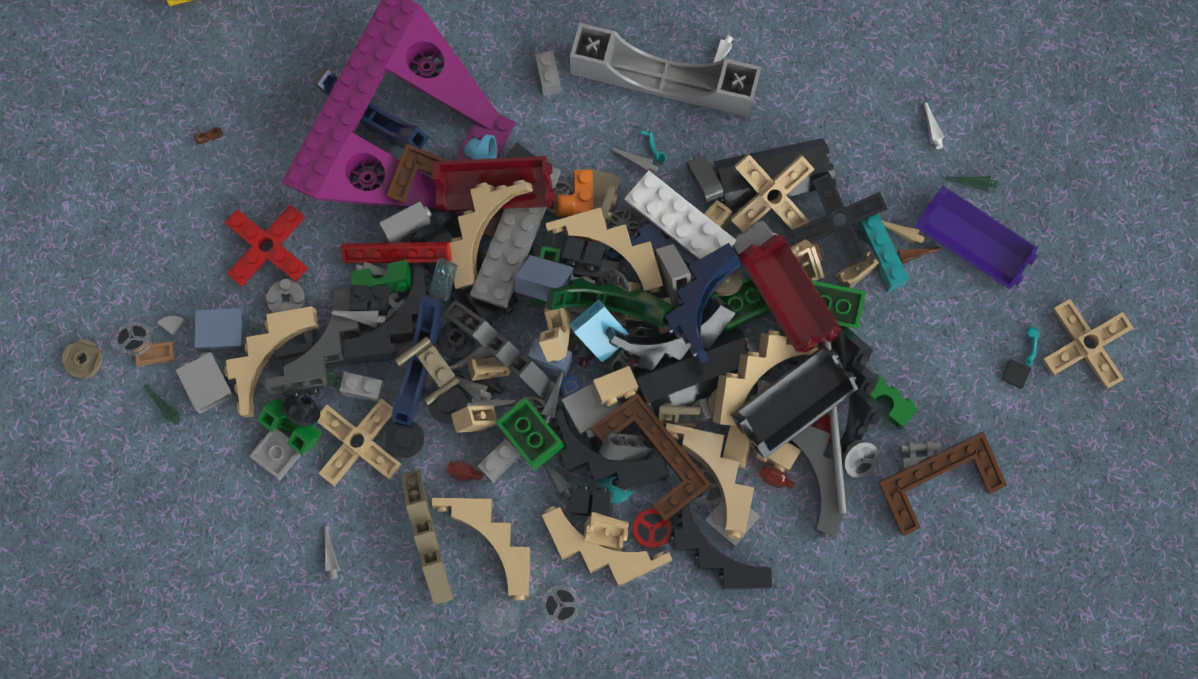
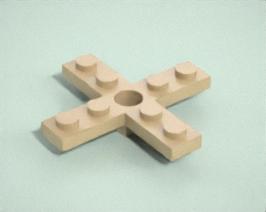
(763, 184)
(1076, 350)
(369, 451)

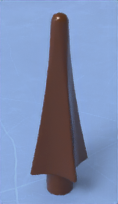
(910, 254)

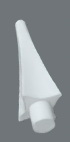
(724, 48)
(935, 133)

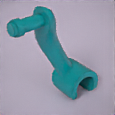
(657, 155)
(1033, 333)

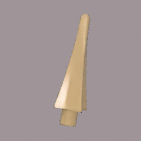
(907, 233)

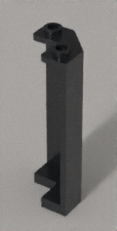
(773, 161)
(444, 230)
(690, 379)
(794, 401)

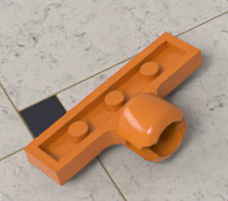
(581, 199)

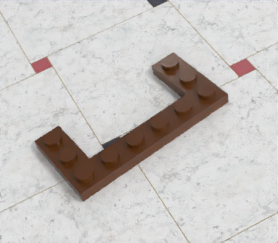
(417, 159)
(972, 448)
(692, 479)

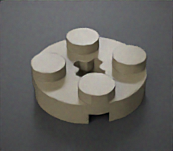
(78, 349)

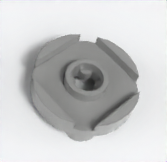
(282, 288)

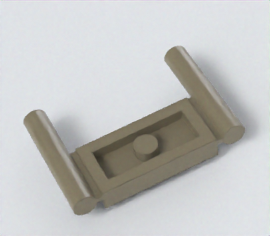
(434, 365)
(670, 414)

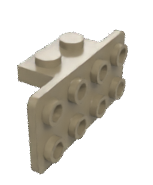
(604, 192)

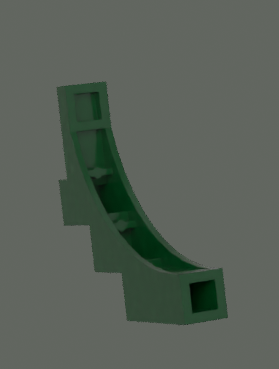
(633, 303)

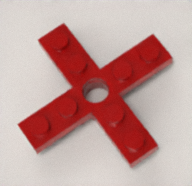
(255, 236)

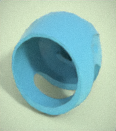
(479, 149)

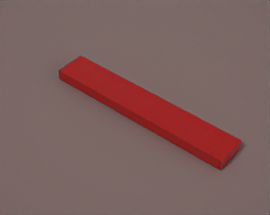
(392, 252)

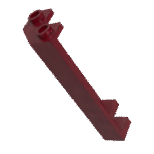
(458, 177)
(790, 294)

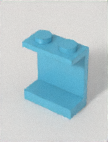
(592, 327)

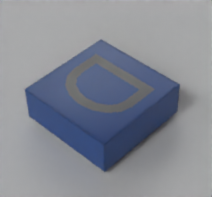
(570, 385)

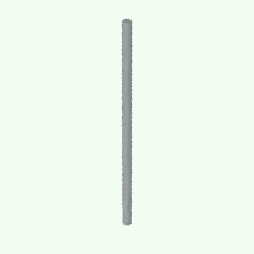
(837, 455)

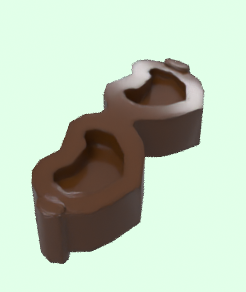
(214, 133)

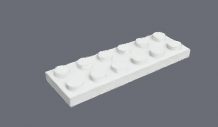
(677, 217)

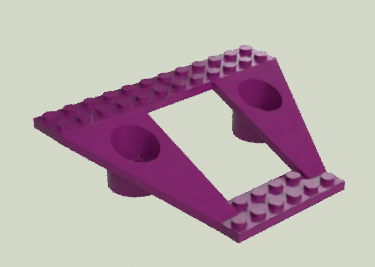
(391, 43)

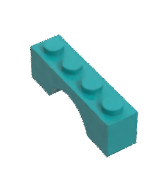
(889, 264)

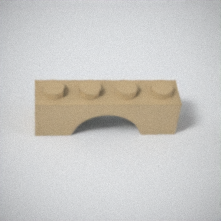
(555, 340)

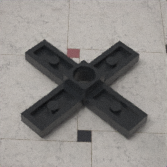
(845, 233)

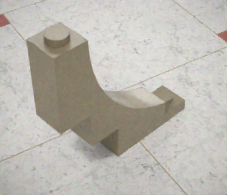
(426, 537)

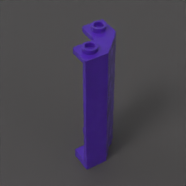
(977, 238)

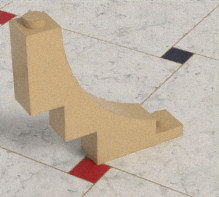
(593, 226)
(706, 449)
(478, 515)
(623, 565)

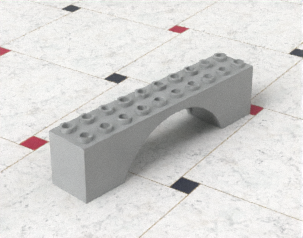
(718, 85)

